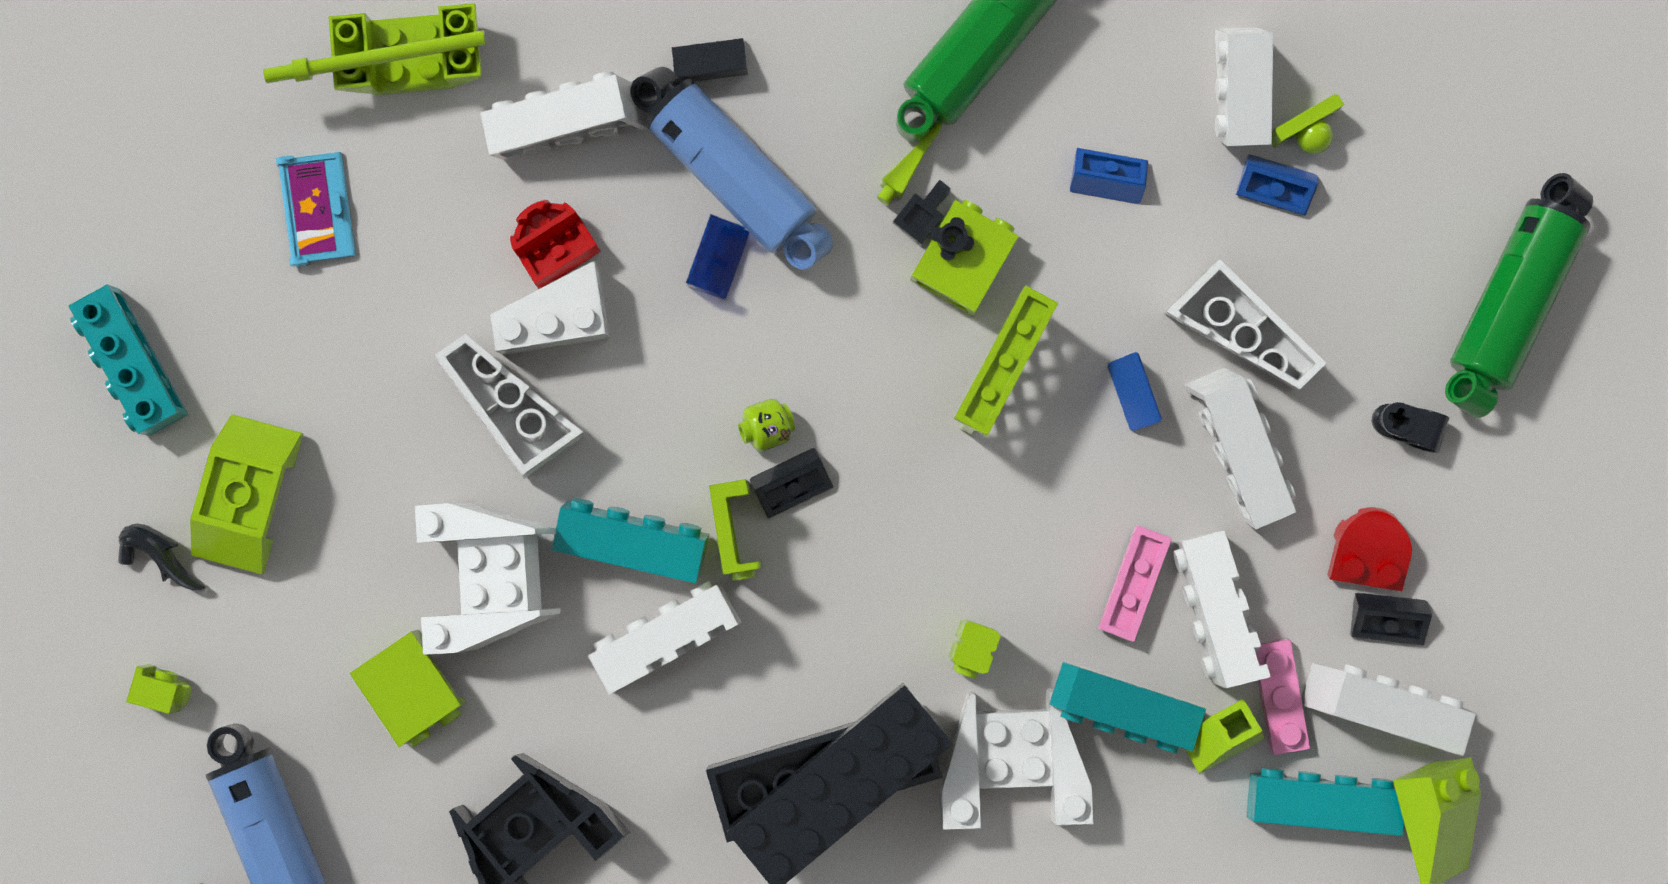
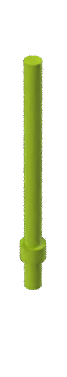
(303, 69)

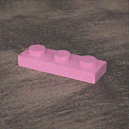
(1134, 583)
(1282, 699)

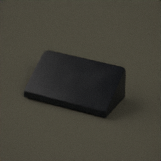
(710, 60)
(791, 482)
(1390, 618)

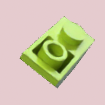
(1225, 736)

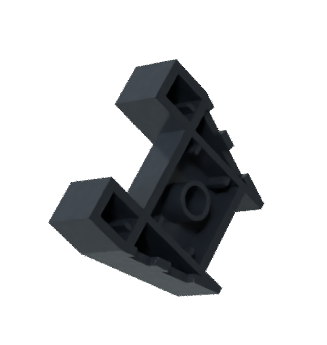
(533, 821)

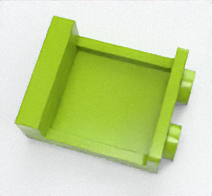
(971, 272)
(727, 543)
(407, 690)

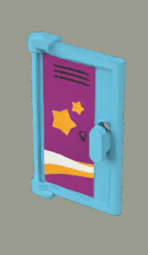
(311, 203)

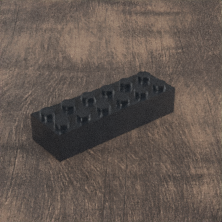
(748, 778)
(839, 786)

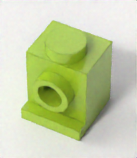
(158, 690)

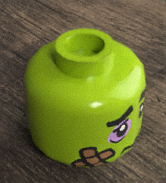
(766, 424)

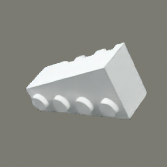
(561, 116)
(1219, 610)

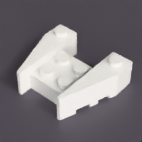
(495, 575)
(1012, 752)

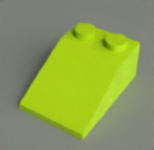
(1440, 816)

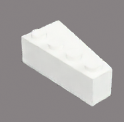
(1242, 323)
(514, 415)
(1244, 446)
(663, 638)
(1387, 708)

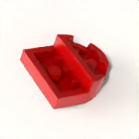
(551, 241)
(1371, 550)

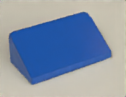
(1109, 176)
(1277, 184)
(1134, 391)

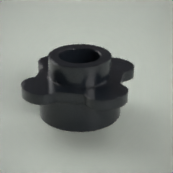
(954, 228)

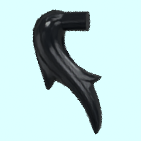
(159, 549)

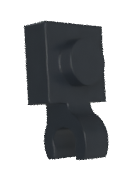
(920, 215)

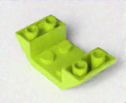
(425, 73)
(241, 492)

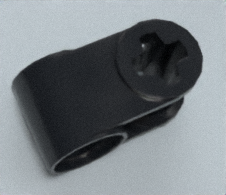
(1415, 425)

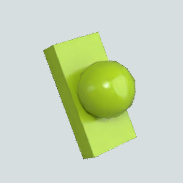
(1312, 131)

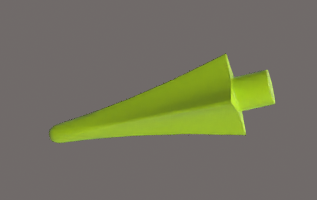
(899, 177)

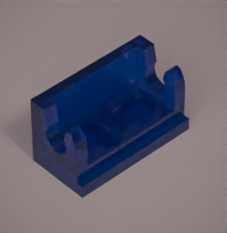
(717, 257)

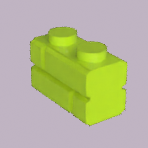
(973, 649)

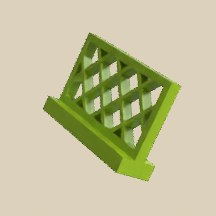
(1005, 361)

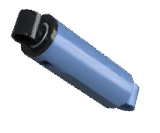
(731, 167)
(260, 812)

